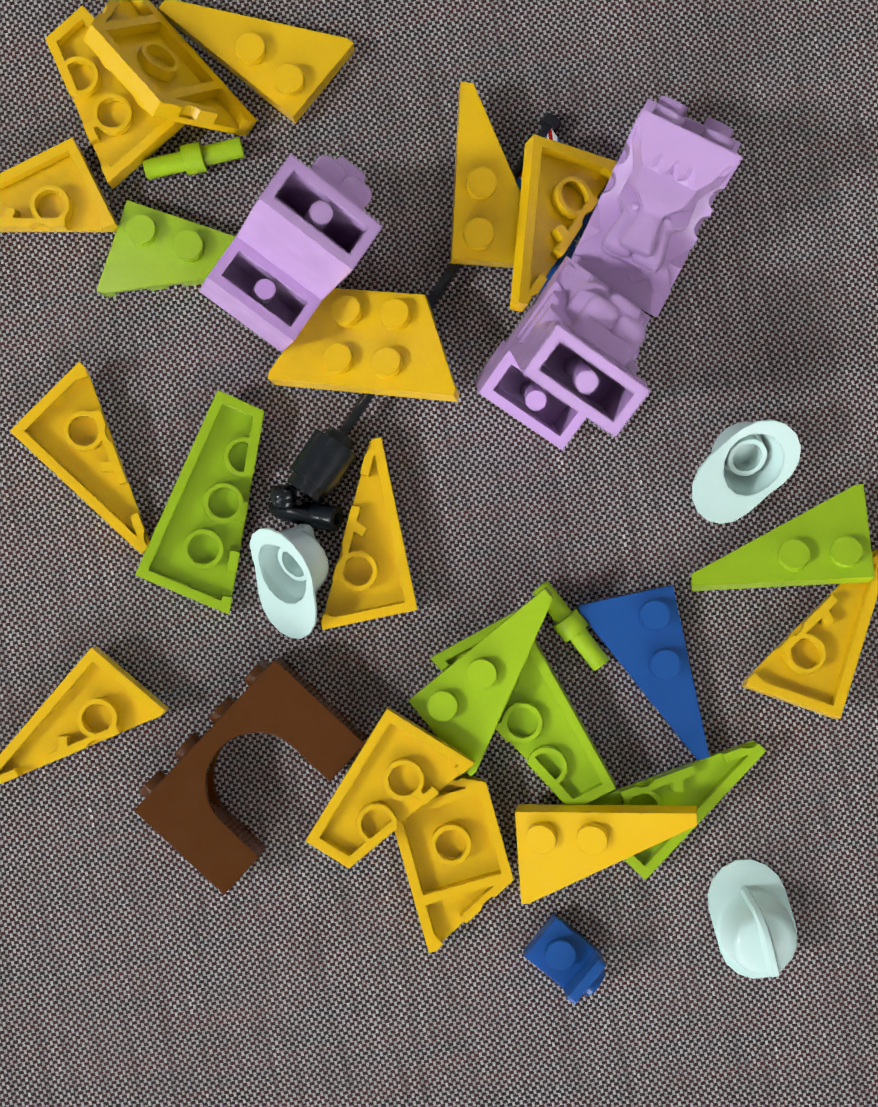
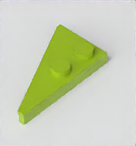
(159, 251)
(812, 549)
(473, 691)
(695, 783)

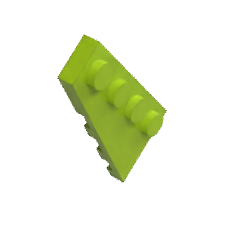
(204, 519)
(544, 726)

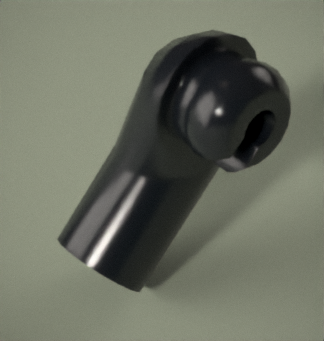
(288, 508)

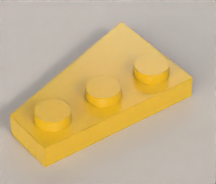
(110, 115)
(384, 786)

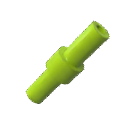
(193, 158)
(572, 628)

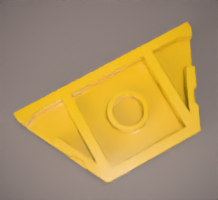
(163, 69)
(369, 347)
(453, 857)

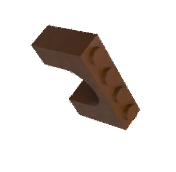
(185, 801)

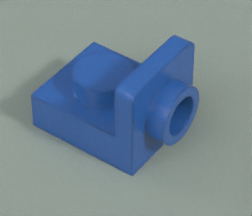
(567, 958)

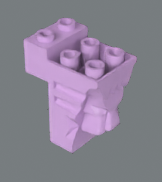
(656, 202)
(294, 247)
(570, 359)

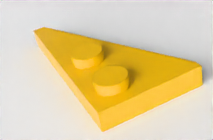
(274, 59)
(484, 190)
(54, 194)
(555, 196)
(77, 445)
(373, 565)
(821, 654)
(86, 708)
(575, 841)

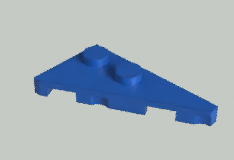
(649, 643)

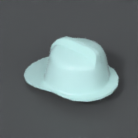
(744, 469)
(288, 574)
(752, 919)

